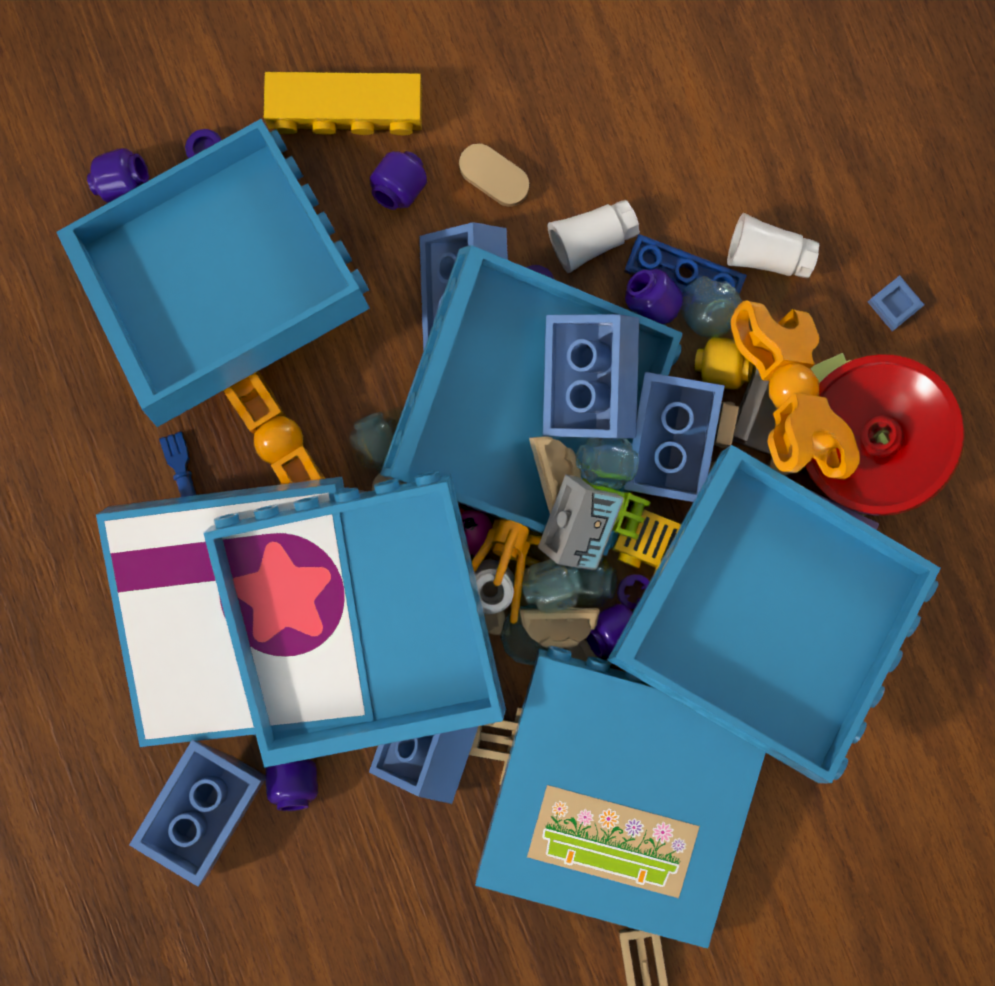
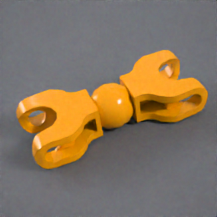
(802, 418)
(276, 437)

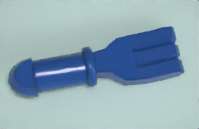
(178, 457)

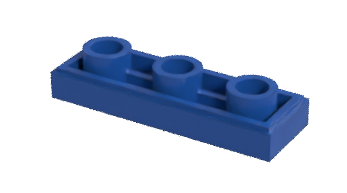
(656, 255)

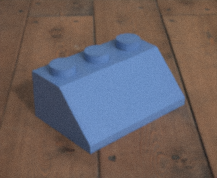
(438, 257)
(591, 376)
(675, 435)
(426, 764)
(197, 811)

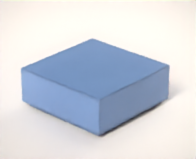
(895, 303)

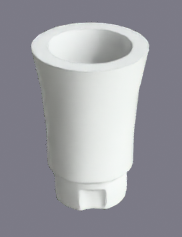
(592, 233)
(771, 248)
(503, 598)

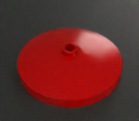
(923, 428)

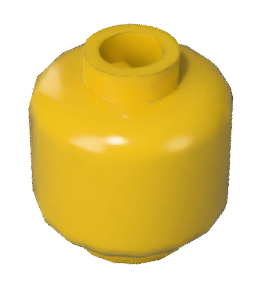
(723, 363)

